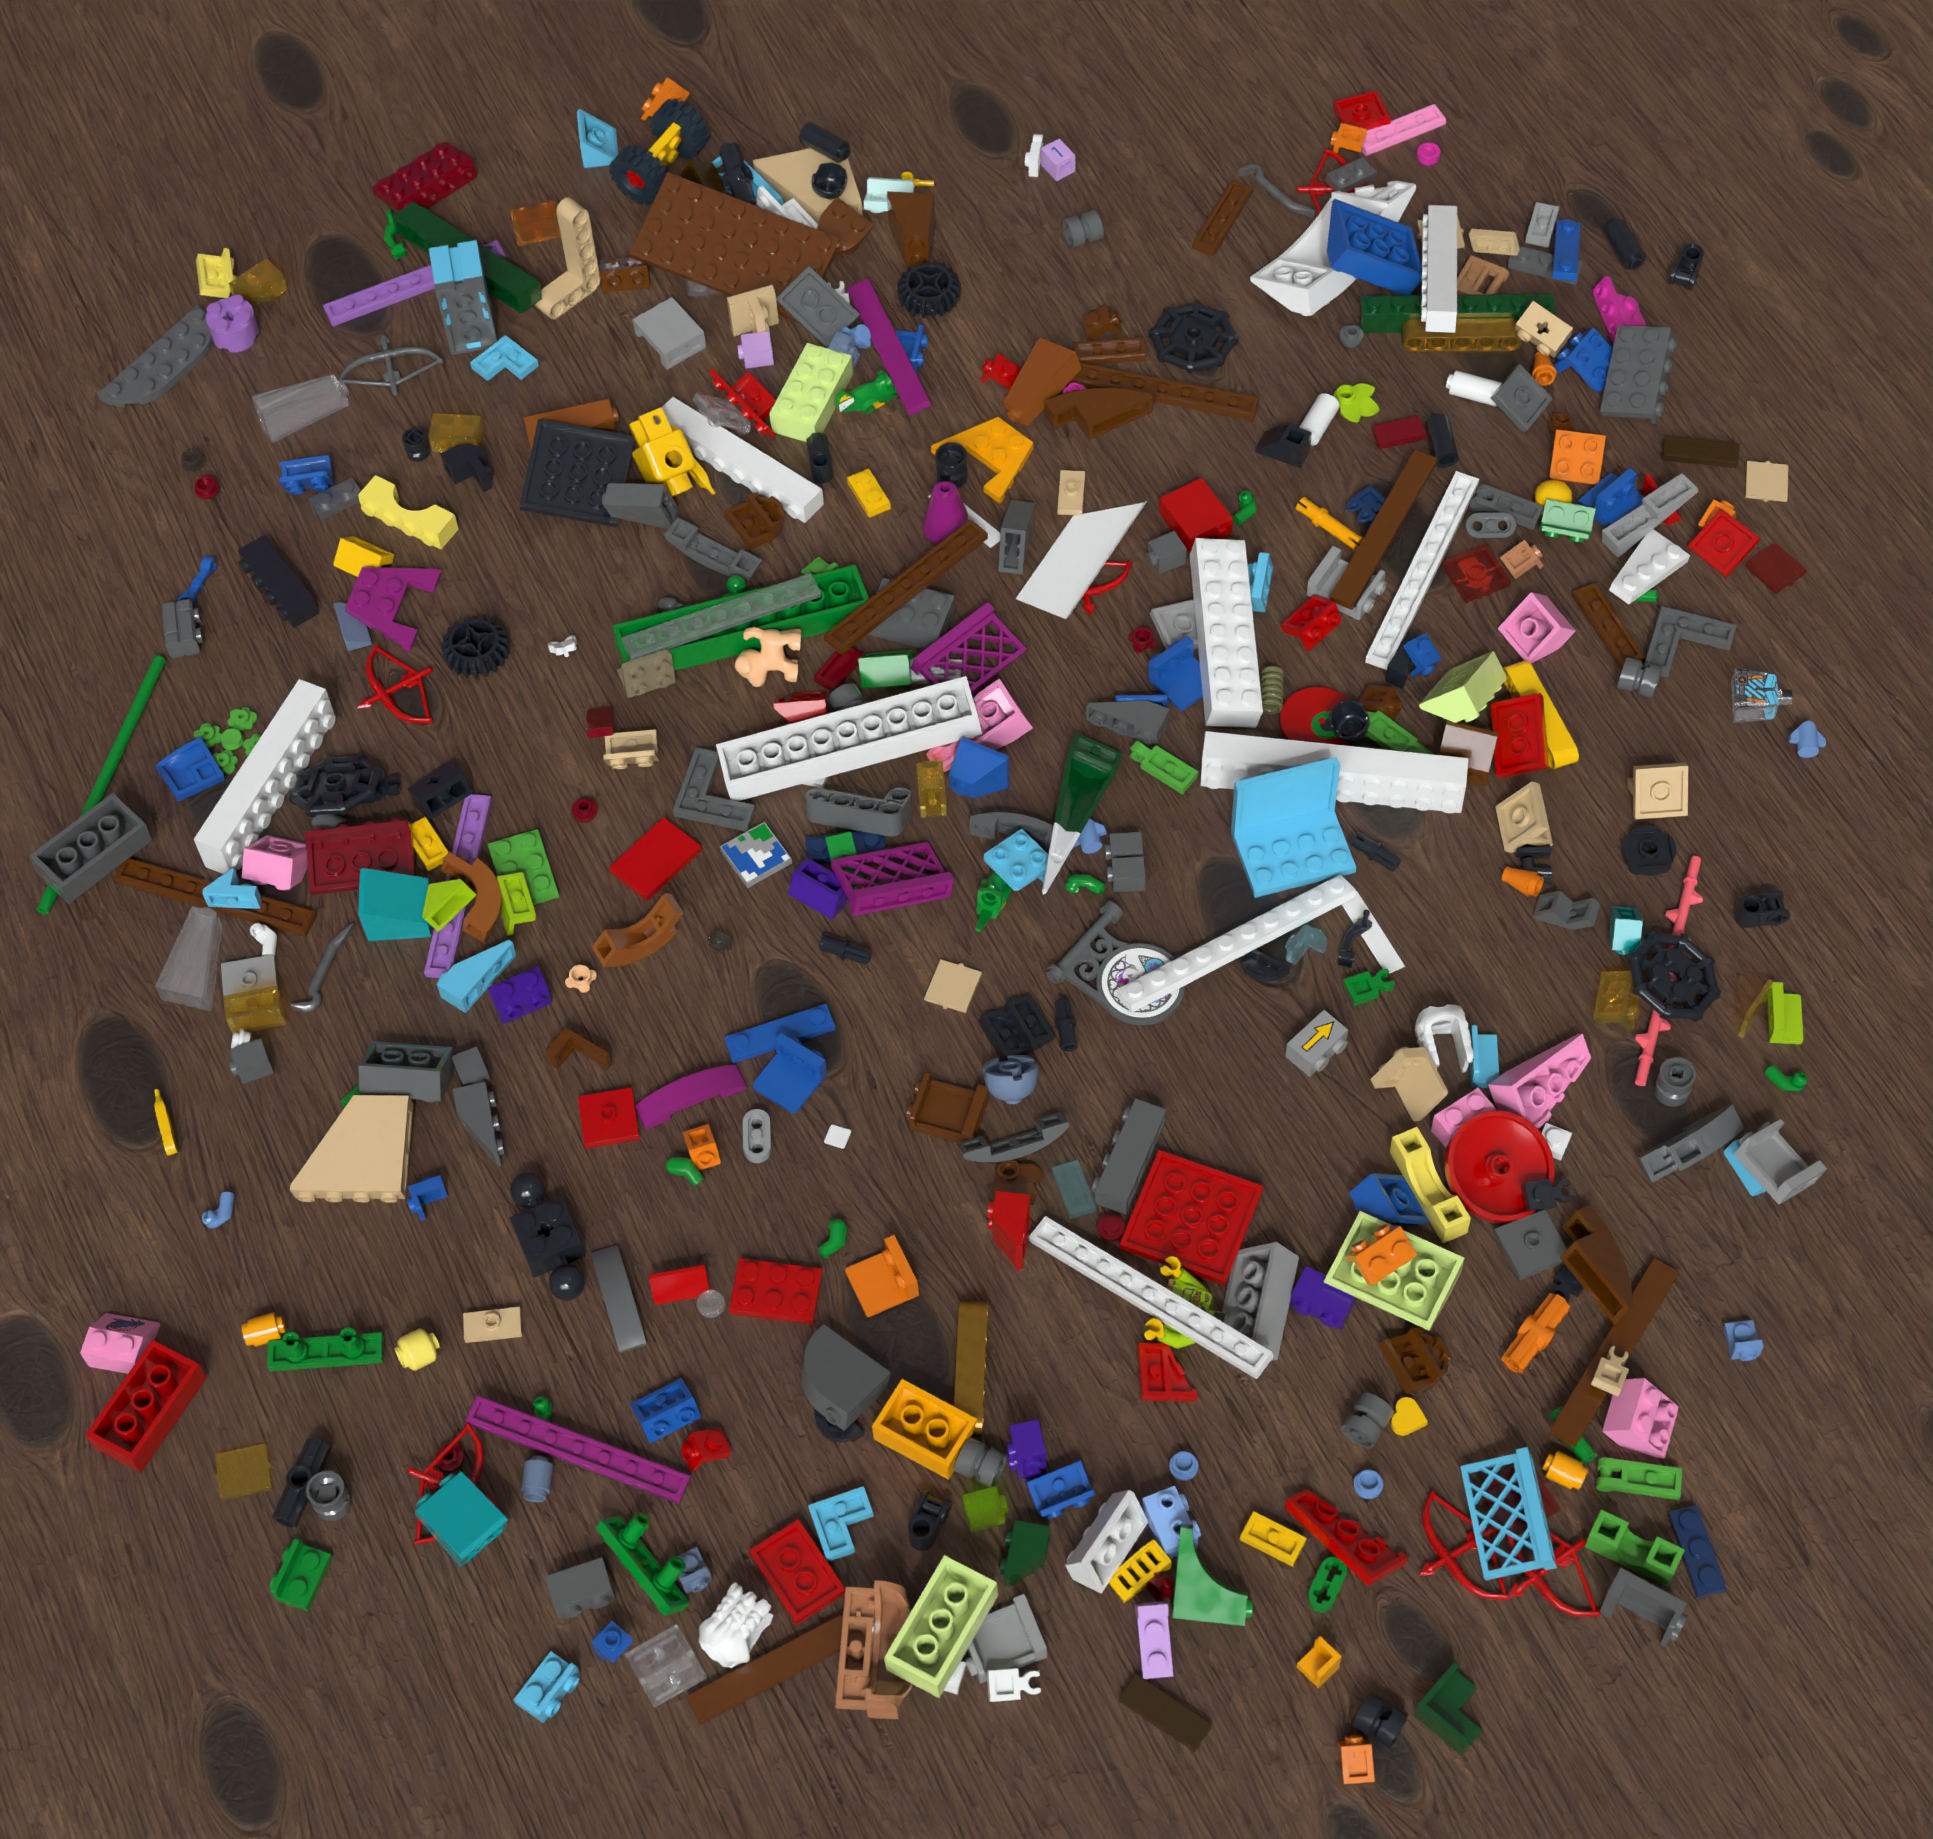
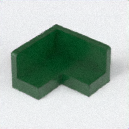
(1442, 1708)

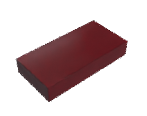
(1398, 432)
(837, 669)
(600, 722)

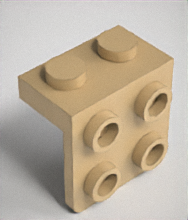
(631, 748)
(1414, 1078)

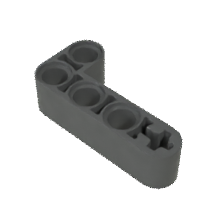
(859, 812)

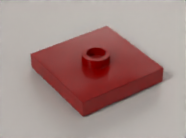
(1362, 111)
(1723, 543)
(608, 1118)

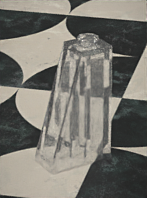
(299, 405)
(193, 962)

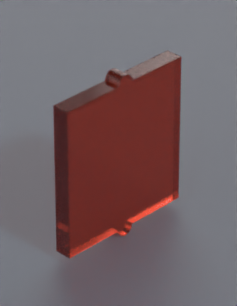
(1775, 568)

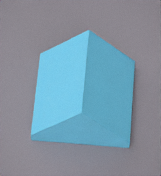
(596, 140)

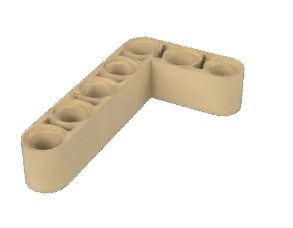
(581, 262)

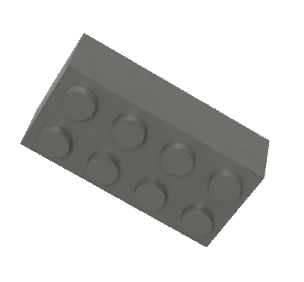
(90, 848)

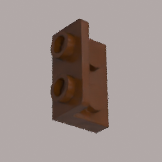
(623, 274)

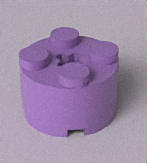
(232, 323)

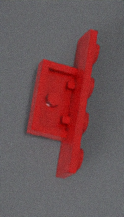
(753, 398)

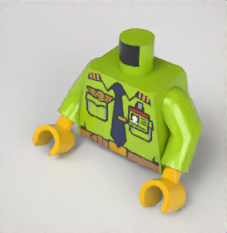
(1192, 1291)

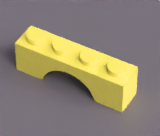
(432, 525)
(1416, 1165)

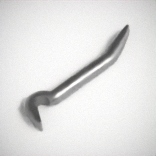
(1274, 191)
(313, 990)

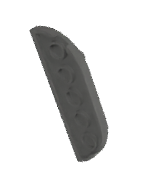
(162, 363)

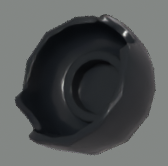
(829, 180)
(1349, 720)

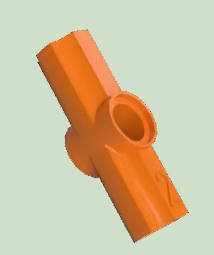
(1535, 1333)

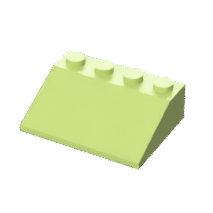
(1413, 1290)

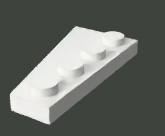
(1648, 566)

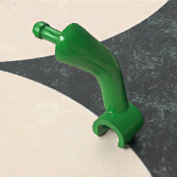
(396, 249)

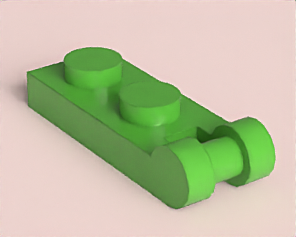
(1639, 1478)

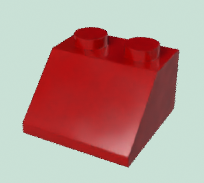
(1010, 1224)

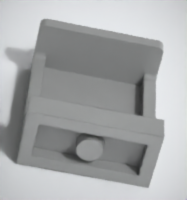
(670, 332)
(1328, 575)
(1776, 1163)
(1006, 1640)

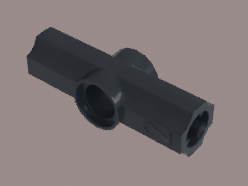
(737, 173)
(294, 1498)

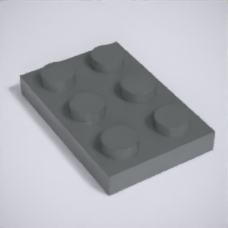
(817, 307)

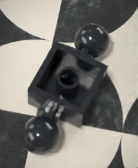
(547, 1236)

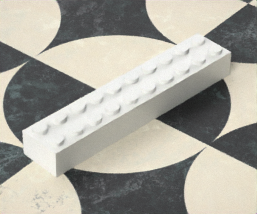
(848, 739)
(1364, 773)

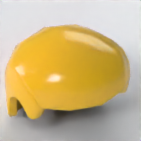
(1552, 490)

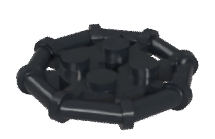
(1193, 347)
(339, 784)
(1686, 972)

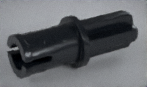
(1375, 851)
(845, 949)
(1065, 1025)

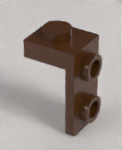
(567, 1041)

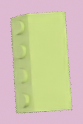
(1466, 689)

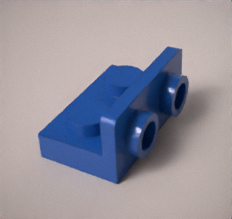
(666, 1410)

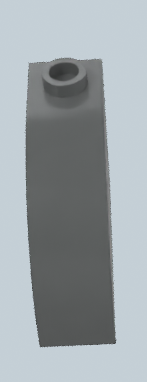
(840, 1378)

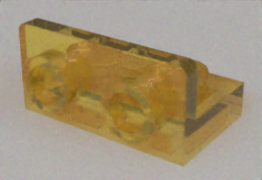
(1616, 1000)

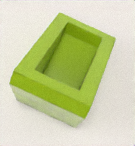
(445, 901)

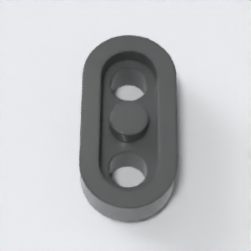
(1489, 525)

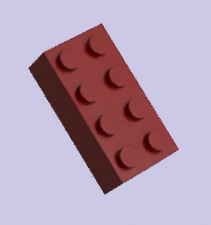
(146, 1406)

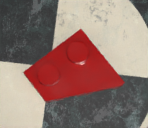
(1161, 1375)

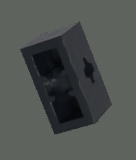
(440, 790)

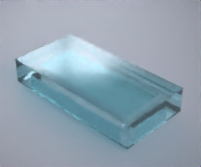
(1073, 1189)

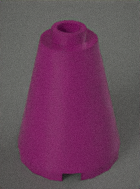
(944, 512)

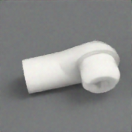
(266, 937)

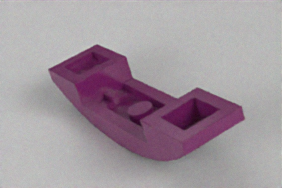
(687, 1092)

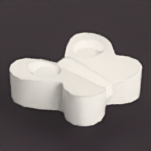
(563, 647)

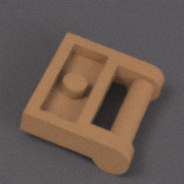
(1476, 273)

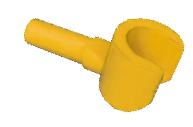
(909, 176)

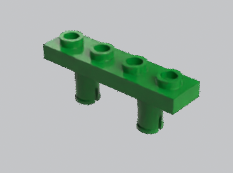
(327, 1351)
(634, 1555)

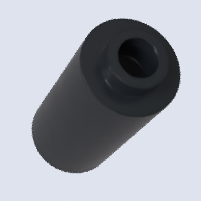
(824, 142)
(1624, 244)
(1442, 440)

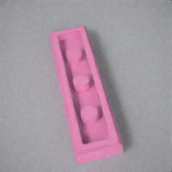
(1403, 129)

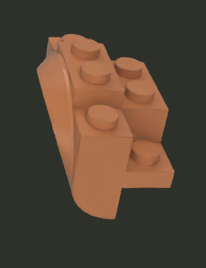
(866, 1646)

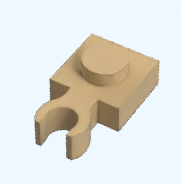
(1610, 1373)

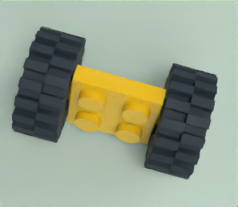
(678, 134)

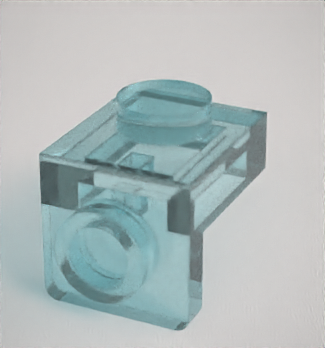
(1299, 943)

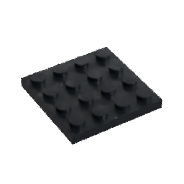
(572, 471)

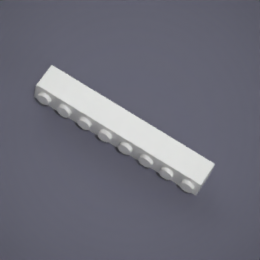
(1439, 269)
(744, 462)

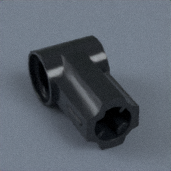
(819, 458)

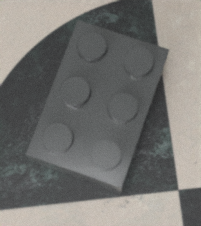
(920, 620)
(406, 1070)

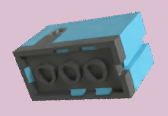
(463, 297)

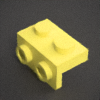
(215, 274)

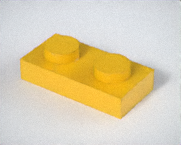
(868, 493)
(428, 844)
(1273, 1539)

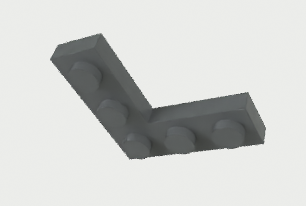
(1679, 624)
(697, 805)

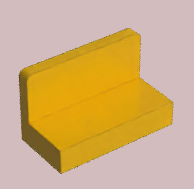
(357, 553)

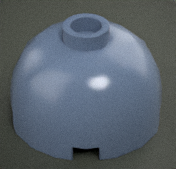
(1011, 1078)

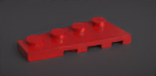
(1357, 1550)

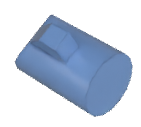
(861, 334)
(1807, 739)
(1090, 837)

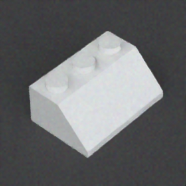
(1107, 1541)

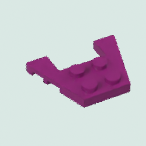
(379, 597)

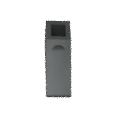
(1131, 718)
(475, 1114)

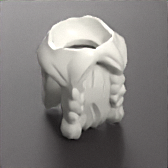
(1445, 1020)
(734, 1627)

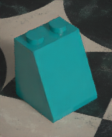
(392, 905)
(460, 1518)

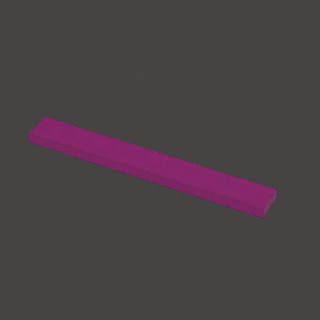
(889, 347)
(578, 1449)

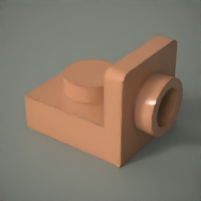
(1522, 558)

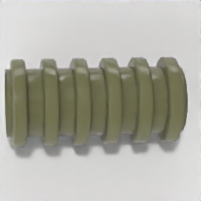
(1272, 689)

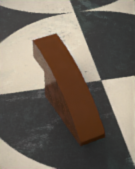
(1098, 409)
(1598, 1263)

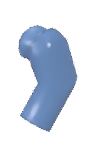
(215, 1218)

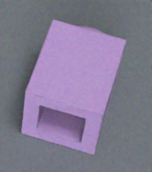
(1057, 159)
(756, 349)

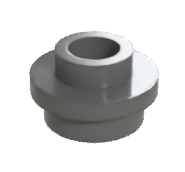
(1351, 336)

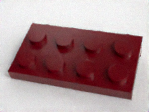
(427, 178)
(341, 852)

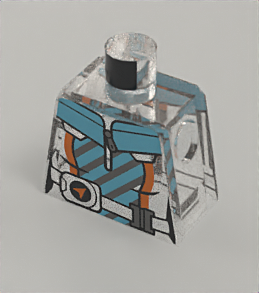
(1756, 695)

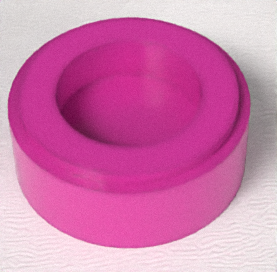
(1428, 153)

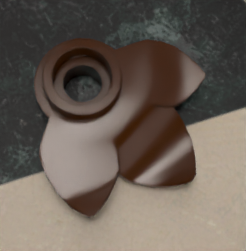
(1020, 1182)

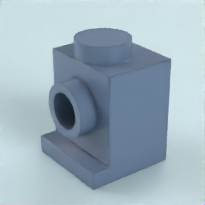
(845, 344)

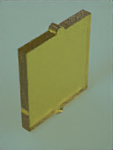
(1755, 1008)
(243, 1472)

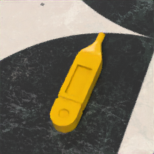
(701, 477)
(165, 1125)

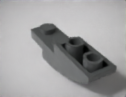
(1692, 1144)

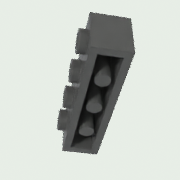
(1129, 1156)

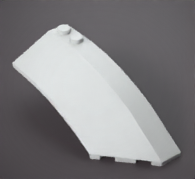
(1303, 274)

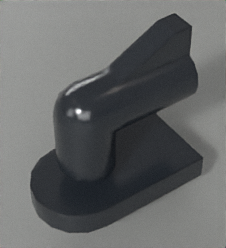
(1528, 855)

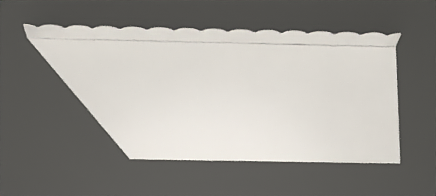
(1077, 559)

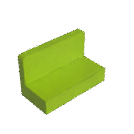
(515, 901)
(1784, 1016)

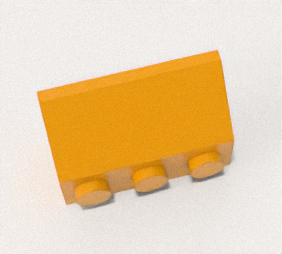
(923, 1428)

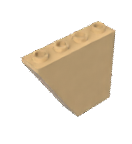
(792, 176)
(361, 1153)

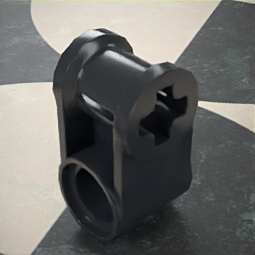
(1688, 266)
(1765, 909)
(928, 1515)

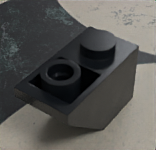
(1286, 444)

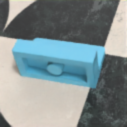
(1485, 1060)

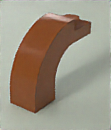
(479, 878)
(642, 939)

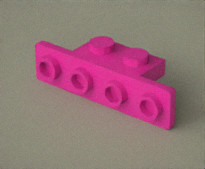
(1616, 308)

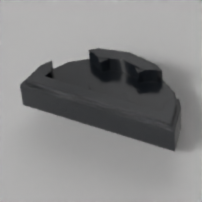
(1262, 967)
(835, 1433)

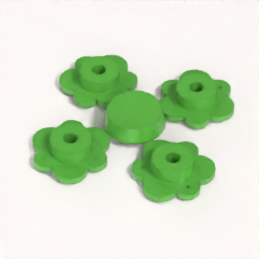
(230, 739)

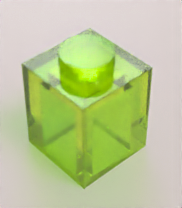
(984, 1508)

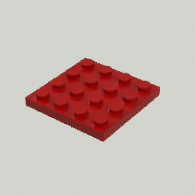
(1191, 1216)

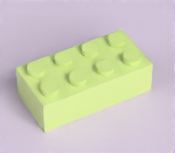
(810, 392)
(941, 1626)

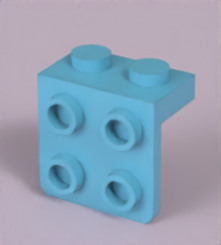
(1018, 860)

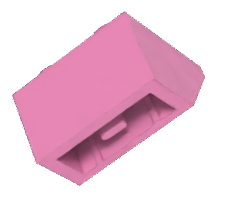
(1641, 1418)

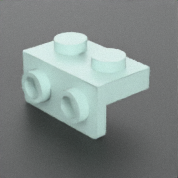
(877, 192)

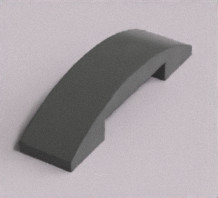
(710, 553)
(989, 824)
(1047, 1130)
(618, 1299)

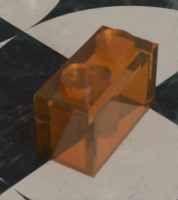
(535, 222)

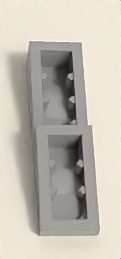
(1654, 510)

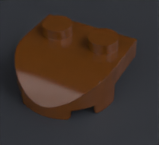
(846, 224)
(757, 519)
(1417, 1359)

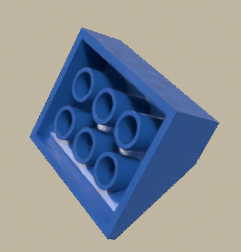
(1373, 248)

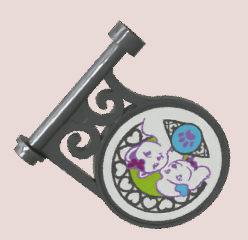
(1117, 969)

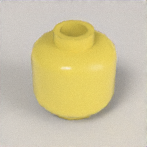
(417, 1349)

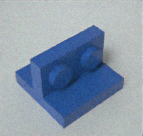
(1613, 497)

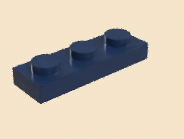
(863, 842)
(1698, 1553)

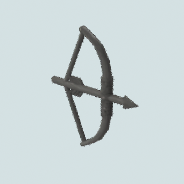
(391, 375)

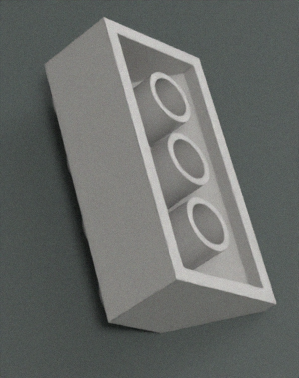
(1261, 1293)

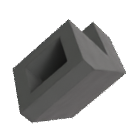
(1561, 911)

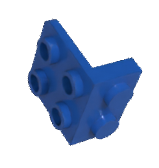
(1589, 357)
(306, 474)
(1177, 674)
(791, 1074)

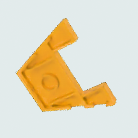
(998, 448)

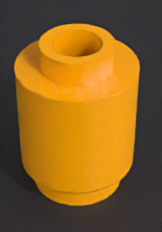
(263, 1329)
(1565, 1470)

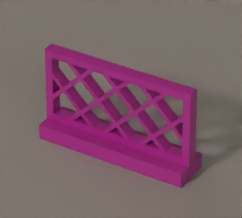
(959, 636)
(897, 891)

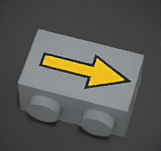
(1317, 1043)

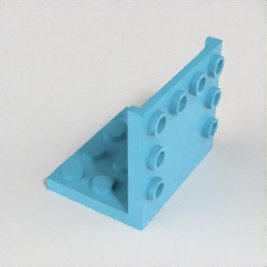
(1290, 828)

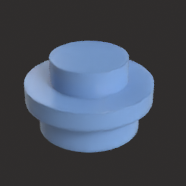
(1183, 1466)
(1368, 1484)

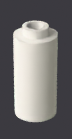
(1472, 387)
(1320, 416)

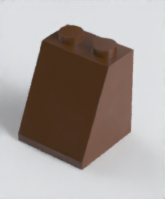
(912, 225)

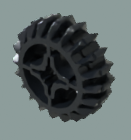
(929, 283)
(488, 638)

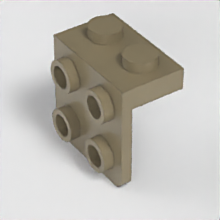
(647, 673)

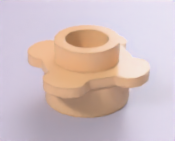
(577, 972)

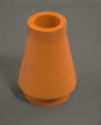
(1543, 369)
(1523, 880)

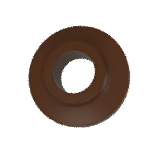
(1561, 421)

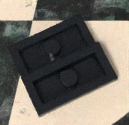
(1017, 1028)

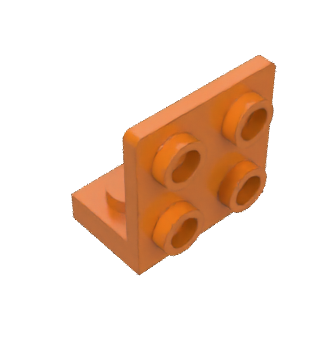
(1577, 457)
(883, 1279)

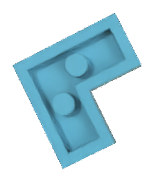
(503, 355)
(833, 1517)

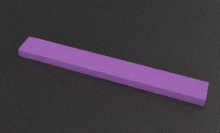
(387, 293)
(467, 844)

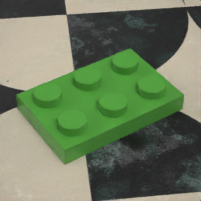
(525, 855)

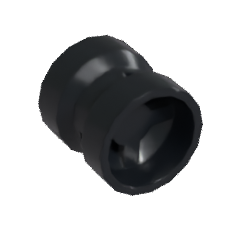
(416, 444)

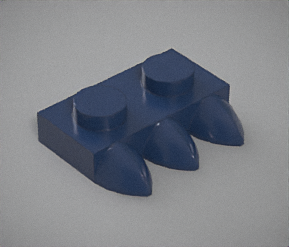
(1367, 503)

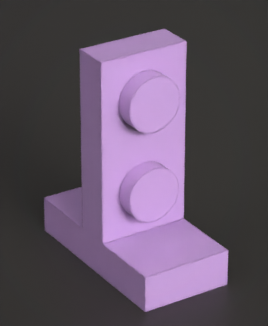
(1154, 1639)

